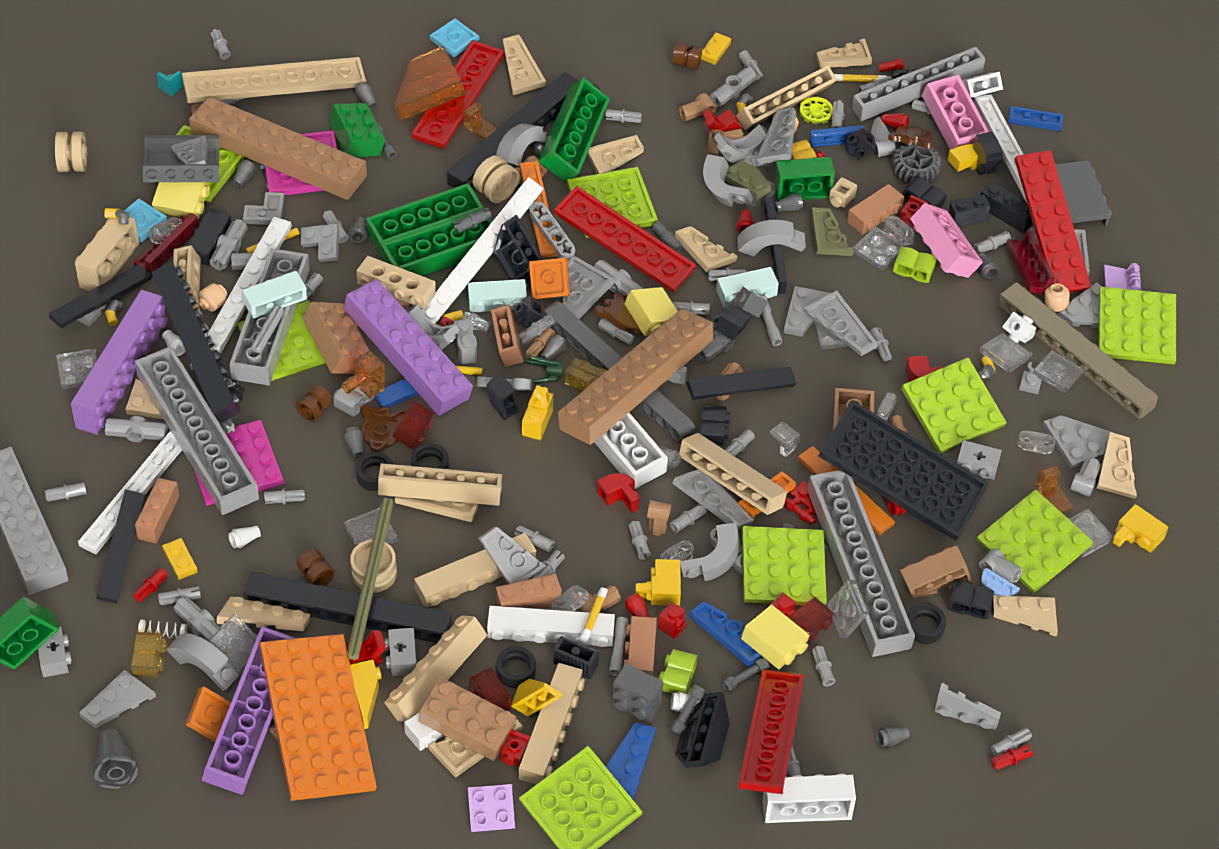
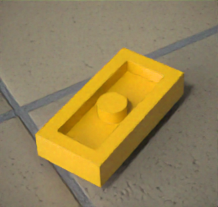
(715, 48)
(179, 559)

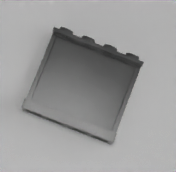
(164, 166)
(1083, 192)

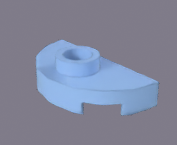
(998, 584)

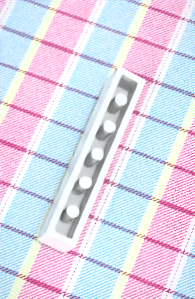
(547, 625)

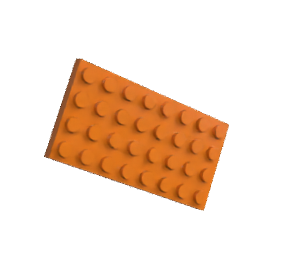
(317, 717)

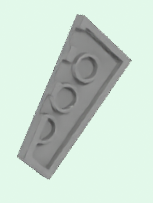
(779, 138)
(841, 321)
(713, 497)

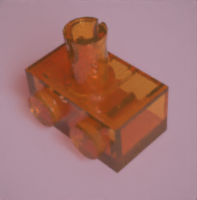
(368, 375)

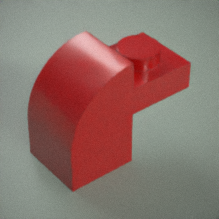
(725, 122)
(918, 367)
(618, 487)
(371, 649)

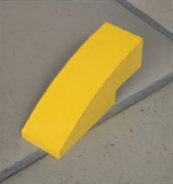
(963, 157)

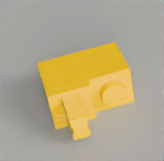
(538, 413)
(1140, 528)
(664, 583)

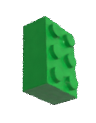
(356, 129)
(809, 177)
(24, 630)

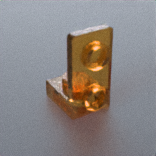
(475, 123)
(1050, 489)

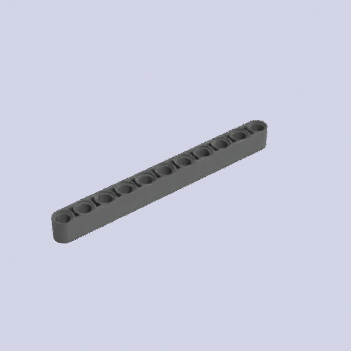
(601, 355)

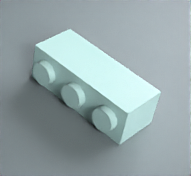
(759, 281)
(274, 292)
(495, 294)

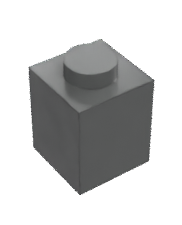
(750, 302)

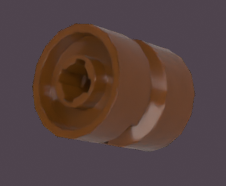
(687, 56)
(314, 403)
(315, 568)

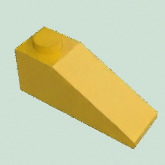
(366, 687)
(533, 696)

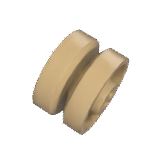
(71, 151)
(496, 179)
(387, 568)

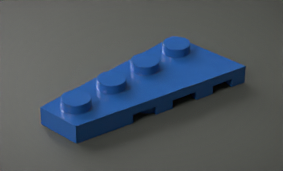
(725, 631)
(631, 757)

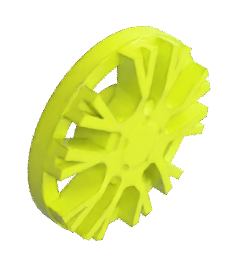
(816, 110)

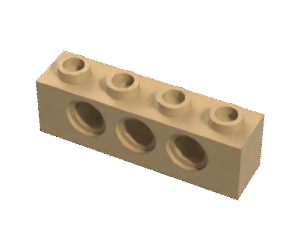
(190, 264)
(399, 282)

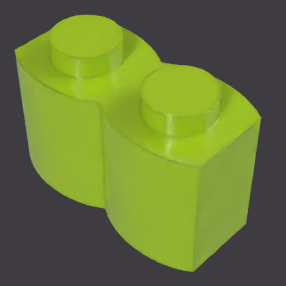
(914, 264)
(678, 672)

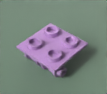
(1123, 278)
(491, 808)

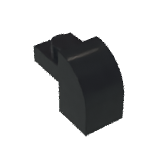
(988, 151)

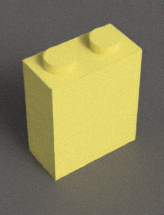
(181, 198)
(650, 308)
(775, 637)

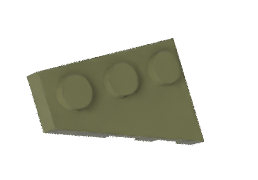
(748, 177)
(827, 235)

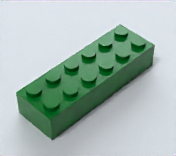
(574, 130)
(421, 215)
(432, 247)

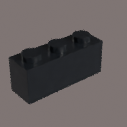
(1008, 207)
(208, 233)

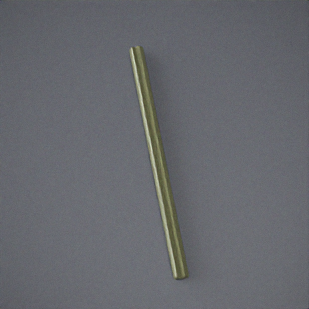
(370, 579)

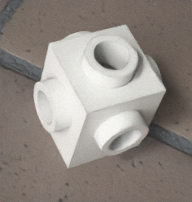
(1020, 327)

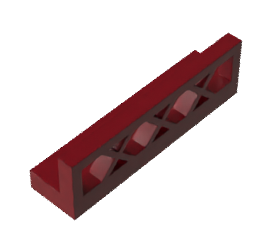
(158, 254)
(1029, 266)

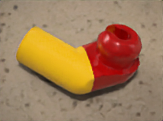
(449, 319)

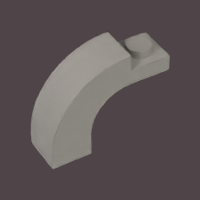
(517, 139)
(736, 149)
(714, 176)
(769, 233)
(440, 335)
(719, 559)
(204, 655)

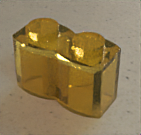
(147, 654)

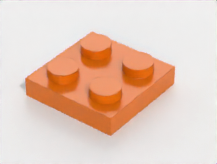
(549, 278)
(208, 713)

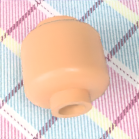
(212, 297)
(1057, 297)

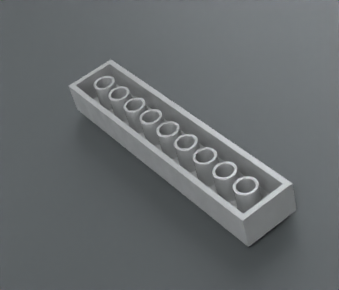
(197, 430)
(861, 559)

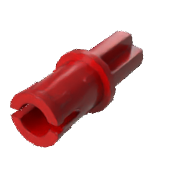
(150, 584)
(1011, 757)

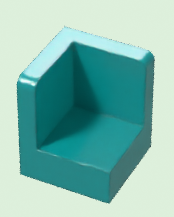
(171, 83)

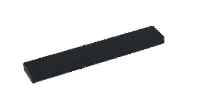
(776, 250)
(100, 296)
(740, 383)
(120, 546)

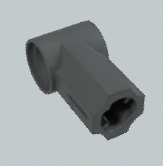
(719, 344)

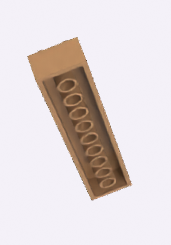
(279, 148)
(635, 376)

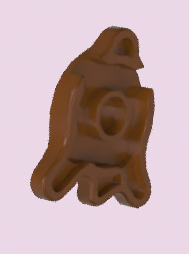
(912, 136)
(618, 314)
(380, 427)

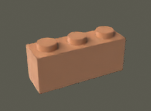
(875, 209)
(507, 336)
(157, 510)
(531, 593)
(641, 644)

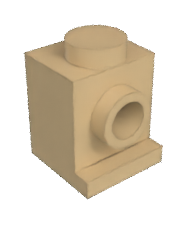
(840, 196)

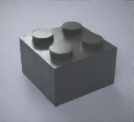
(637, 693)

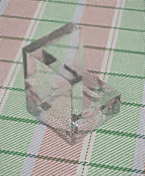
(787, 437)

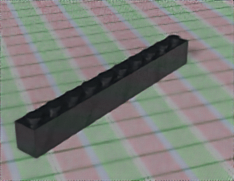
(537, 112)
(196, 342)
(341, 606)

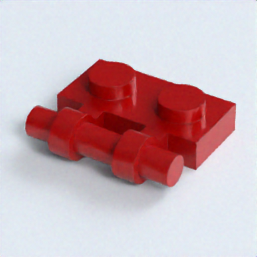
(801, 496)

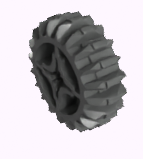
(916, 161)

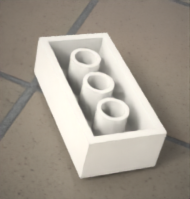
(633, 451)
(811, 799)

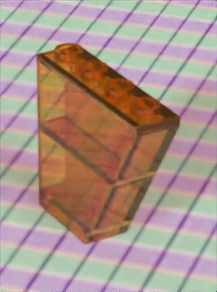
(427, 83)

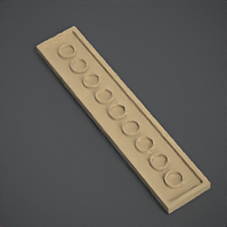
(273, 79)

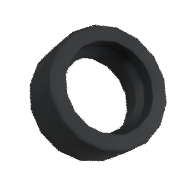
(433, 450)
(366, 461)
(931, 611)
(511, 653)

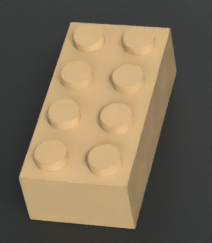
(106, 253)

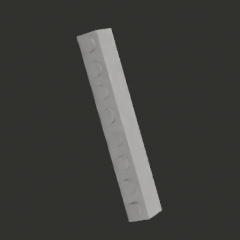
(912, 85)

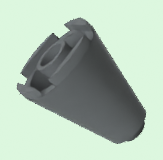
(113, 761)

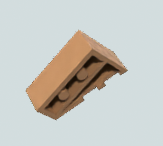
(936, 572)

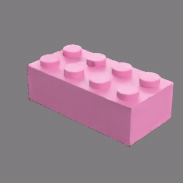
(953, 111)
(946, 240)

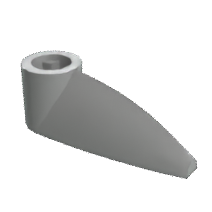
(883, 146)

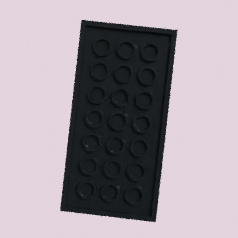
(903, 470)

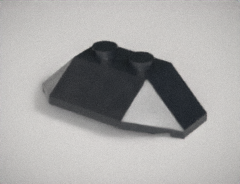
(515, 250)
(704, 732)

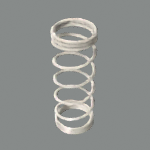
(141, 628)

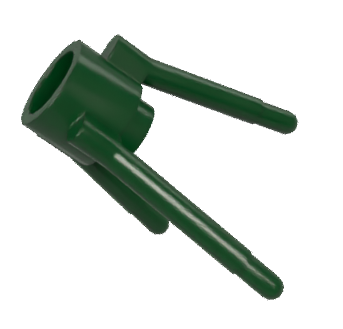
(553, 368)

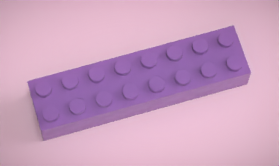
(408, 347)
(117, 362)
(244, 724)

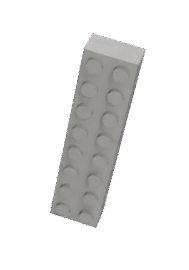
(260, 367)
(26, 530)

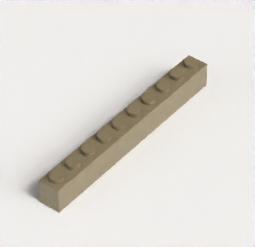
(1079, 350)

